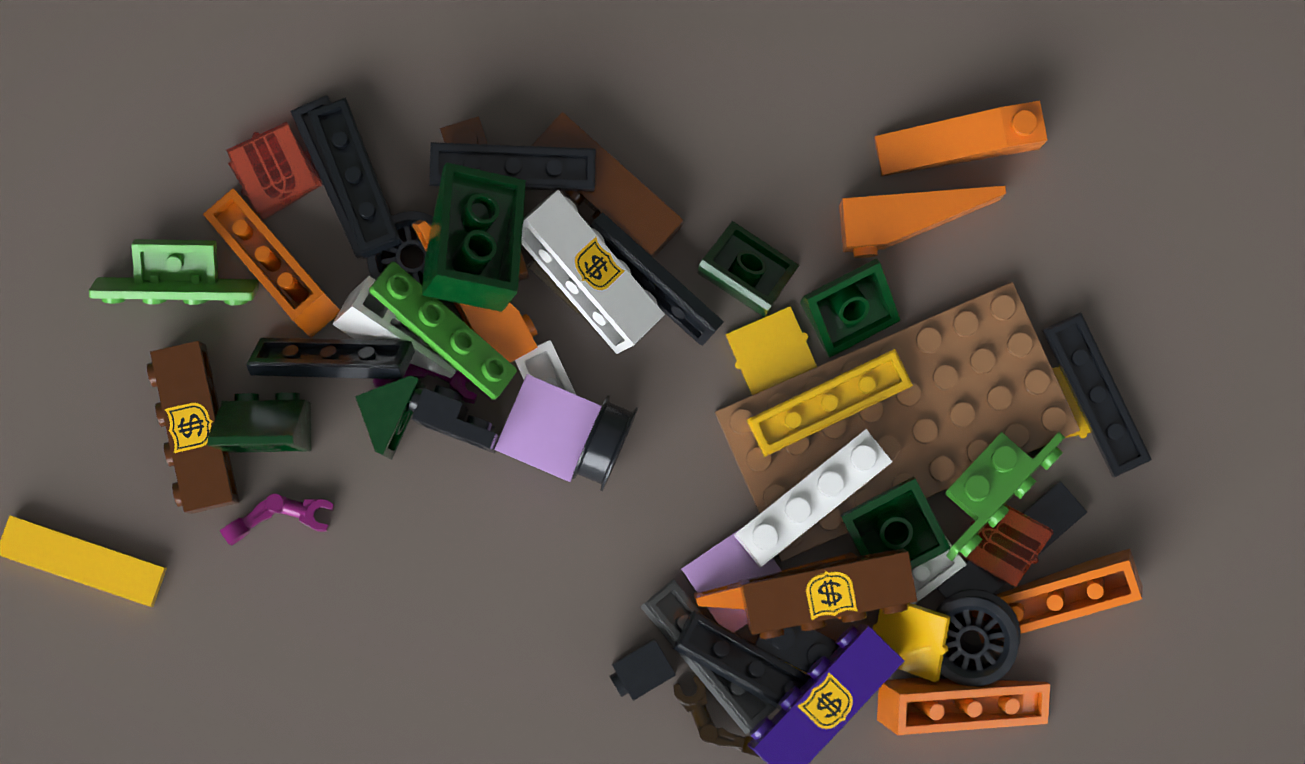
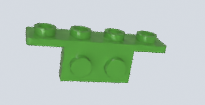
(174, 272)
(442, 331)
(991, 483)

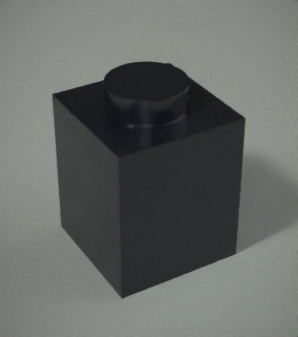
(641, 670)

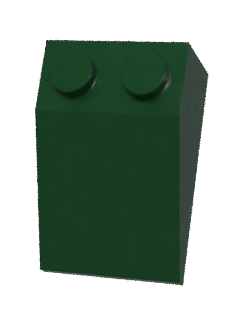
(475, 238)
(262, 425)

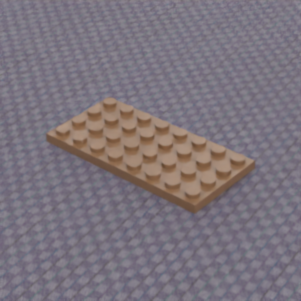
(971, 379)

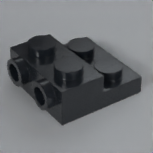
(447, 414)

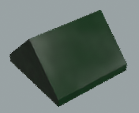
(747, 268)
(851, 308)
(387, 413)
(897, 521)

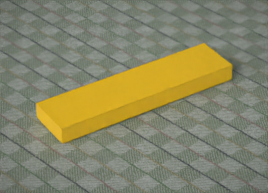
(829, 402)
(81, 561)

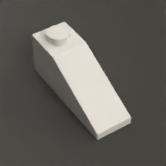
(368, 319)

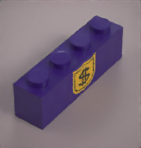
(827, 700)

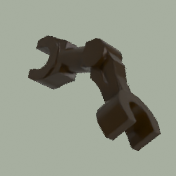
(708, 732)

